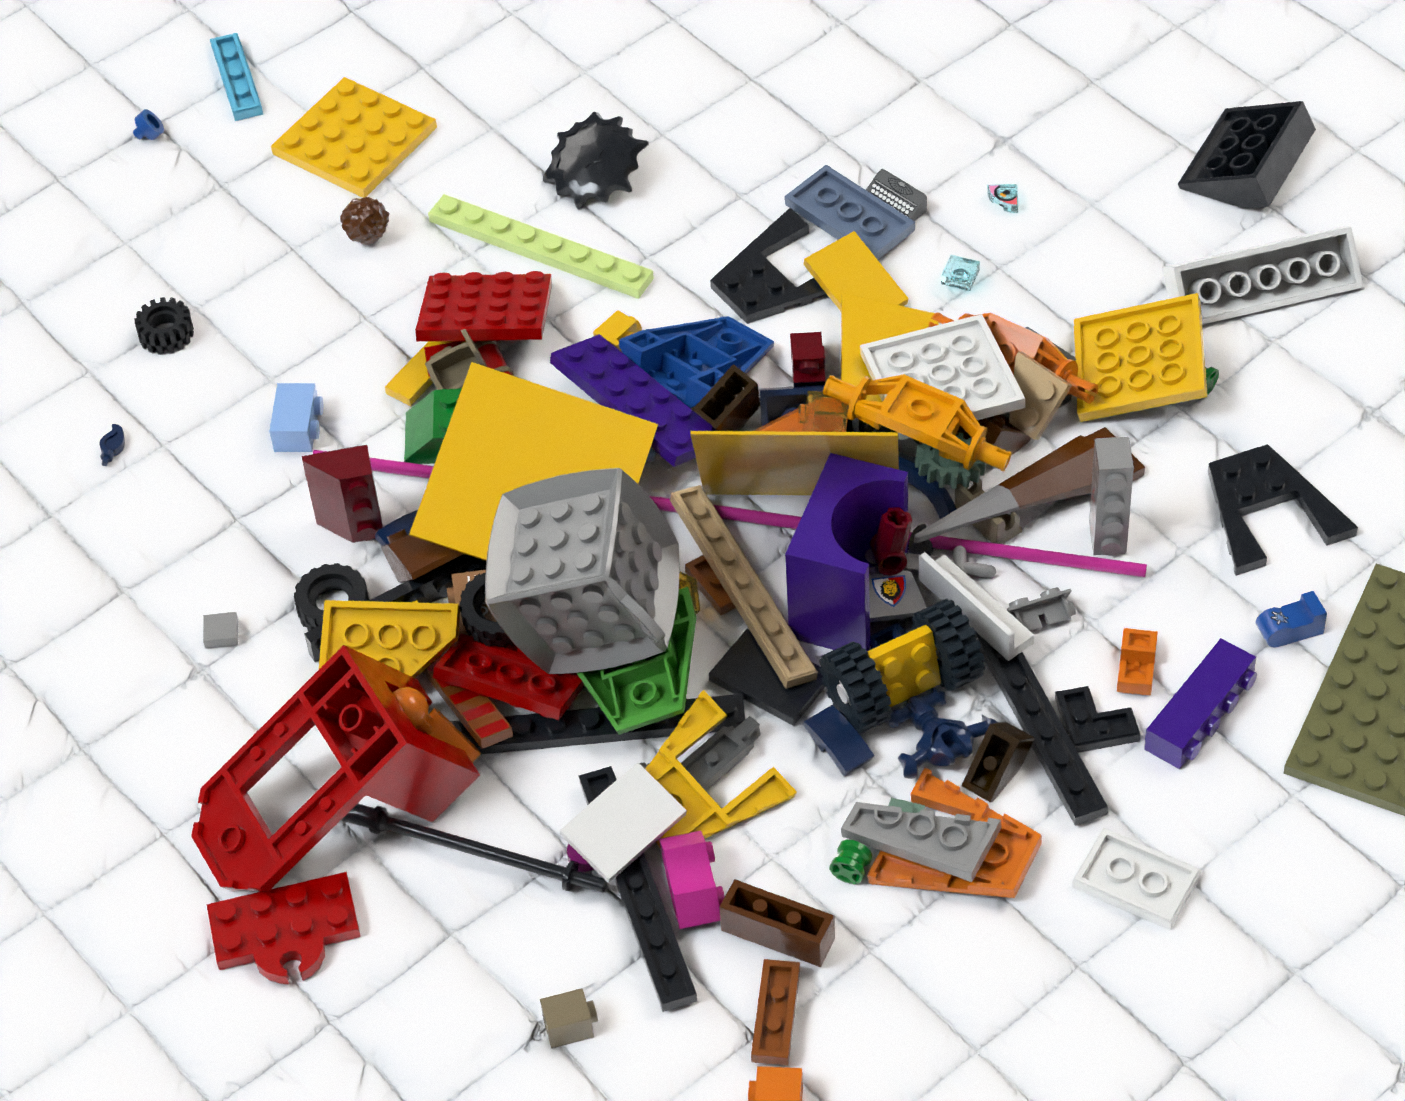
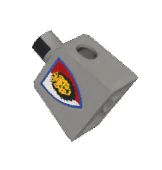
(893, 600)

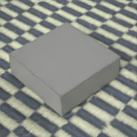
(220, 629)

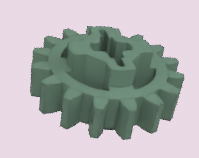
(944, 469)

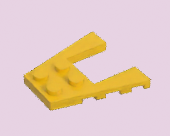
(702, 811)

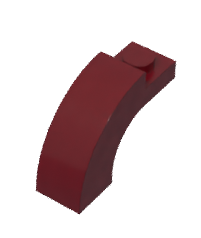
(807, 358)

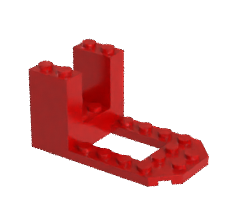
(378, 758)

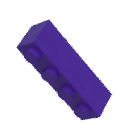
(1200, 704)

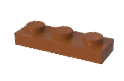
(775, 1012)

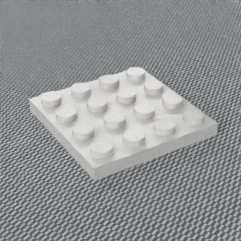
(953, 358)

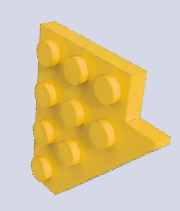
(394, 633)

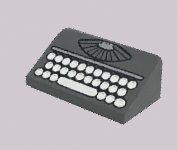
(898, 194)

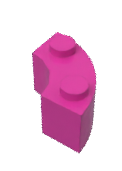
(691, 879)

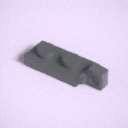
(722, 752)

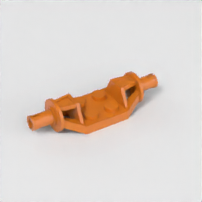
(1015, 338)

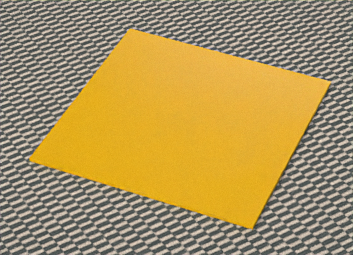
(511, 436)
(781, 460)

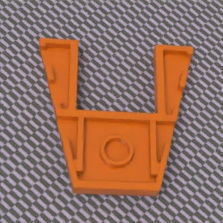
(1002, 867)

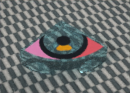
(1005, 196)

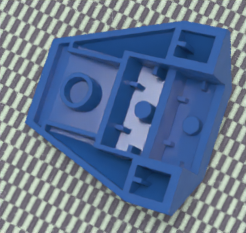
(695, 354)

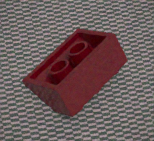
(344, 492)

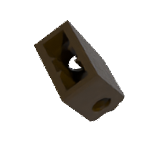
(727, 403)

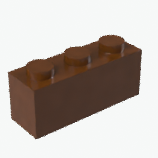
(777, 923)

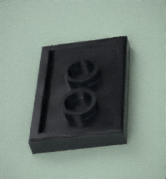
(748, 672)

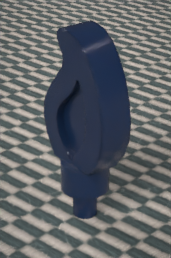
(111, 444)

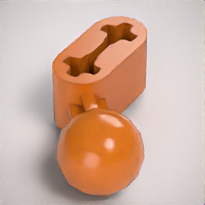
(434, 723)

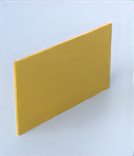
(870, 321)

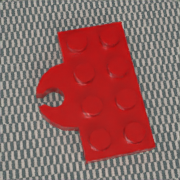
(507, 676)
(284, 926)

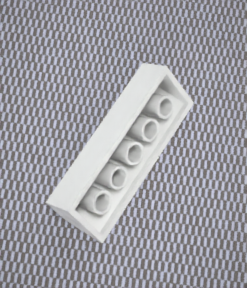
(1269, 274)

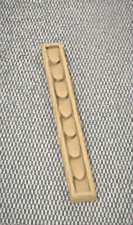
(744, 587)

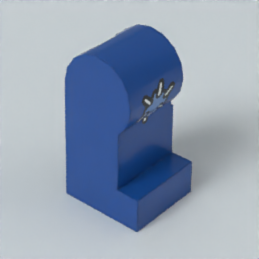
(1293, 621)

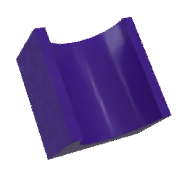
(827, 552)

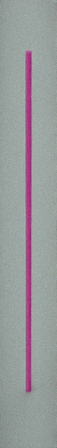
(792, 522)

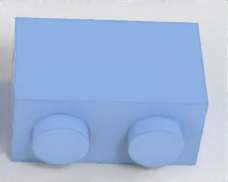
(295, 417)

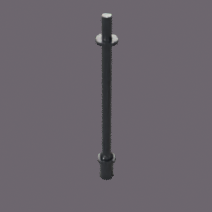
(378, 820)

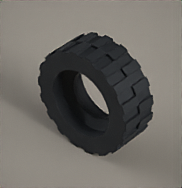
(323, 580)
(475, 623)

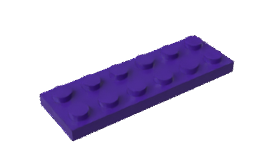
(625, 387)

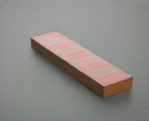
(473, 710)

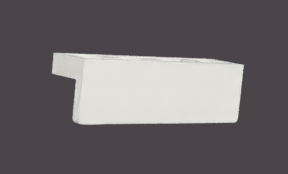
(983, 611)

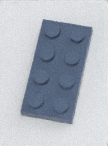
(845, 207)

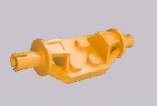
(920, 414)

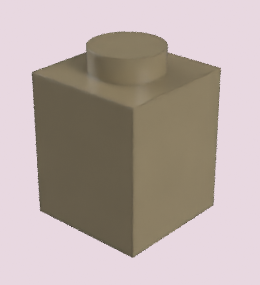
(568, 1017)

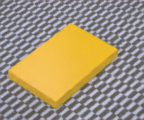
(853, 269)

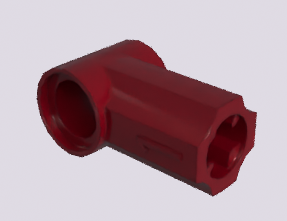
(891, 541)

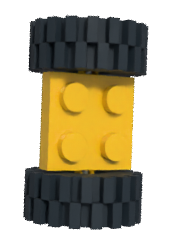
(935, 653)

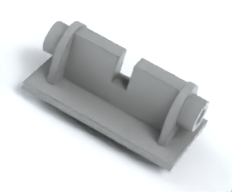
(1051, 605)

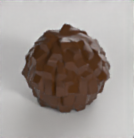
(364, 220)

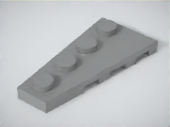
(938, 842)

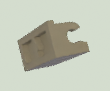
(995, 529)

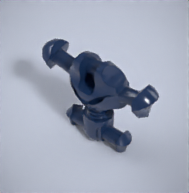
(941, 739)

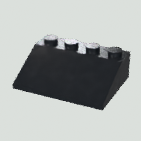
(1249, 154)

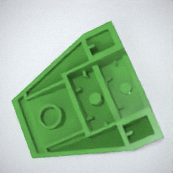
(650, 687)

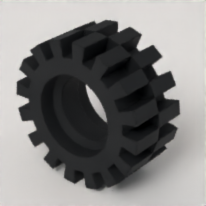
(161, 313)

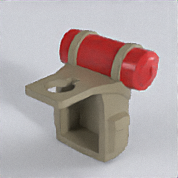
(451, 365)

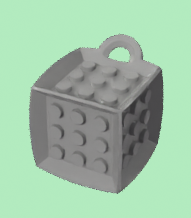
(583, 571)

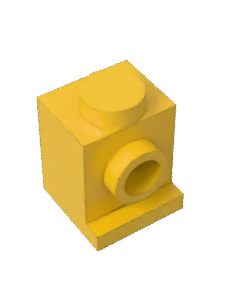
(617, 327)

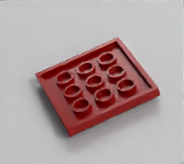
(485, 305)

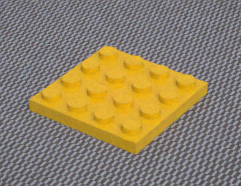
(354, 137)
(1141, 356)

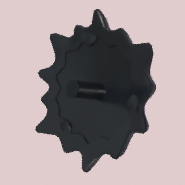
(594, 159)

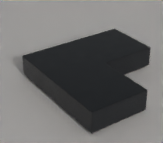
(1092, 729)

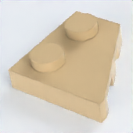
(1042, 395)

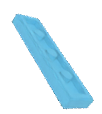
(236, 76)

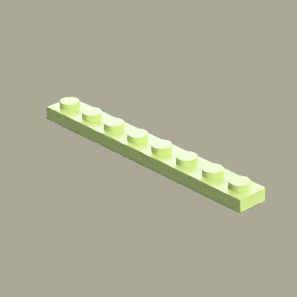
(541, 246)

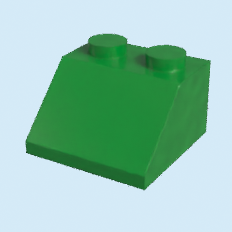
(428, 424)

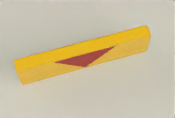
(414, 376)

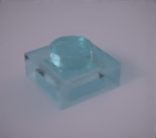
(960, 272)

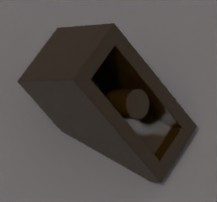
(997, 760)

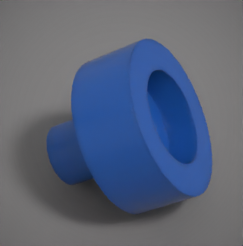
(147, 125)

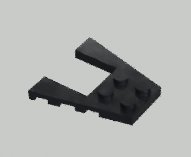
(754, 284)
(1259, 481)

